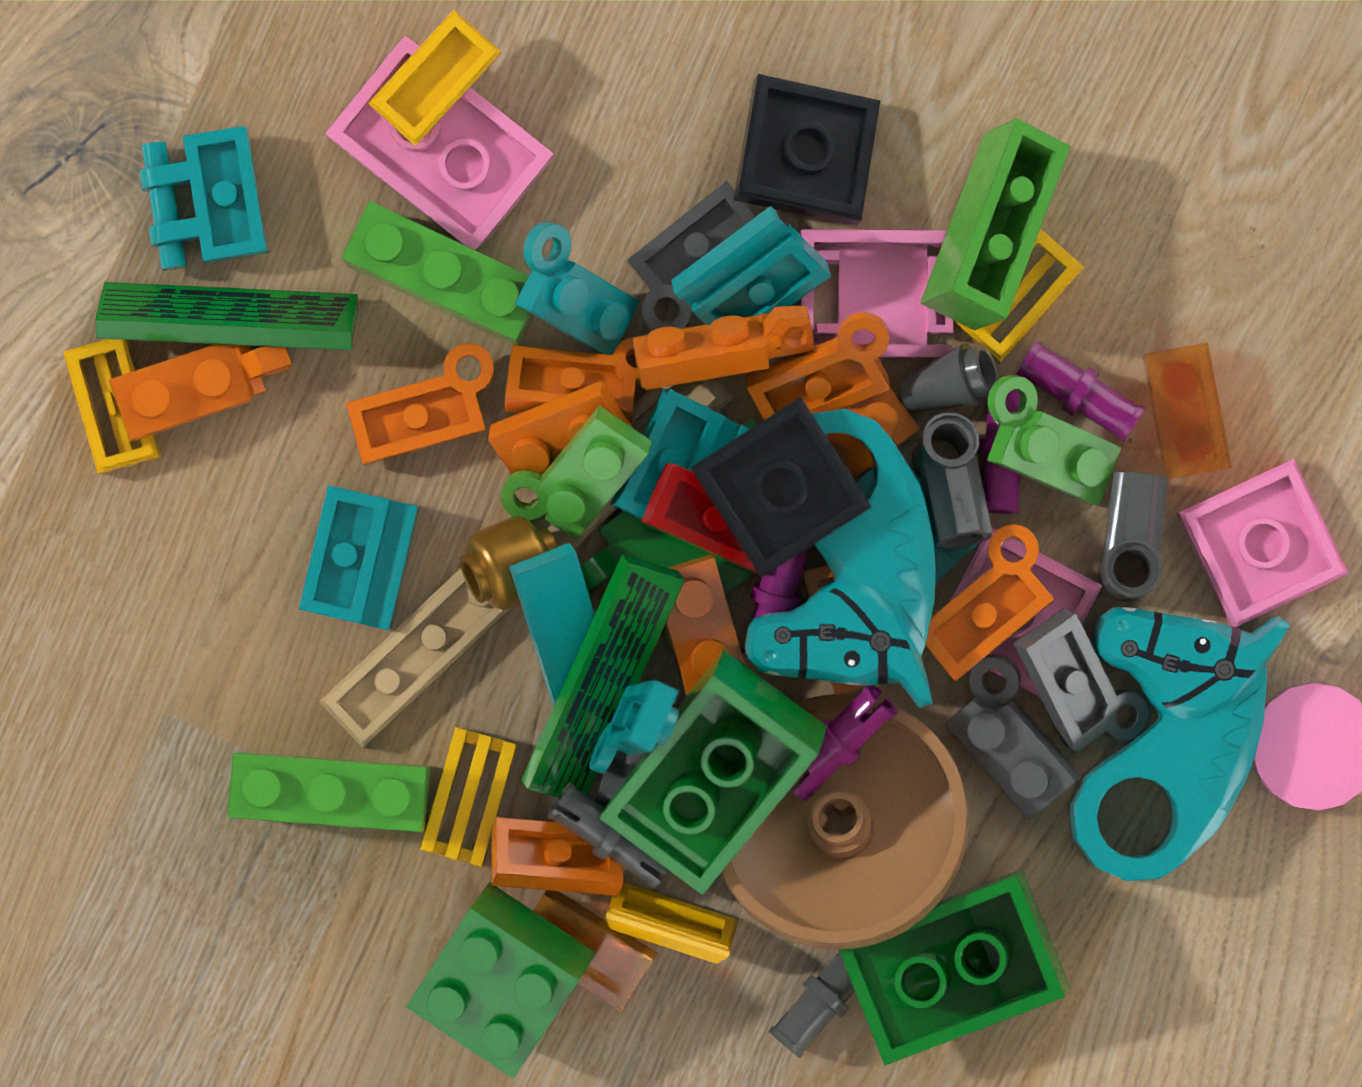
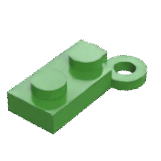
(1048, 447)
(581, 476)

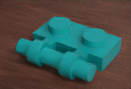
(222, 193)

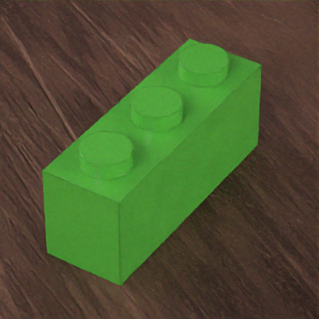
(995, 224)
(439, 272)
(329, 792)

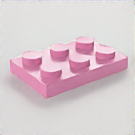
(463, 170)

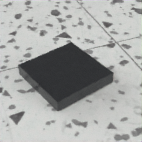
(807, 150)
(780, 487)

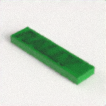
(227, 316)
(606, 663)

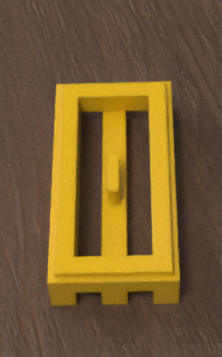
(1053, 253)
(127, 456)
(454, 848)

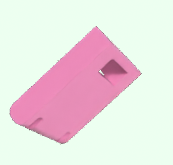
(886, 277)

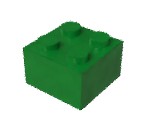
(500, 980)

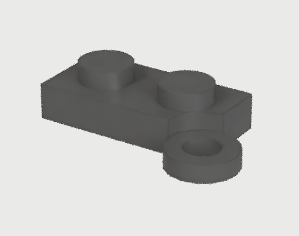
(681, 246)
(1076, 685)
(1010, 741)

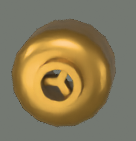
(493, 551)

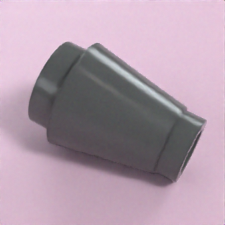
(951, 380)

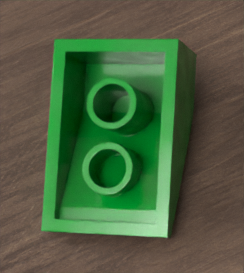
(717, 774)
(957, 969)

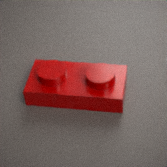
(687, 513)

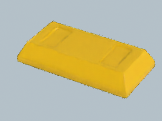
(434, 78)
(671, 923)

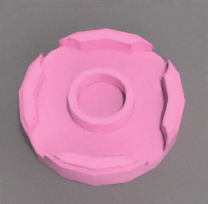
(1311, 746)

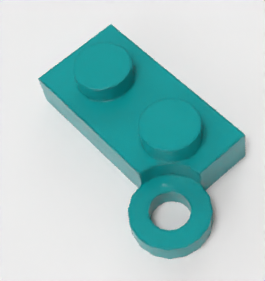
(571, 295)
(638, 724)

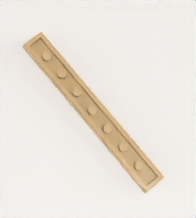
(454, 619)

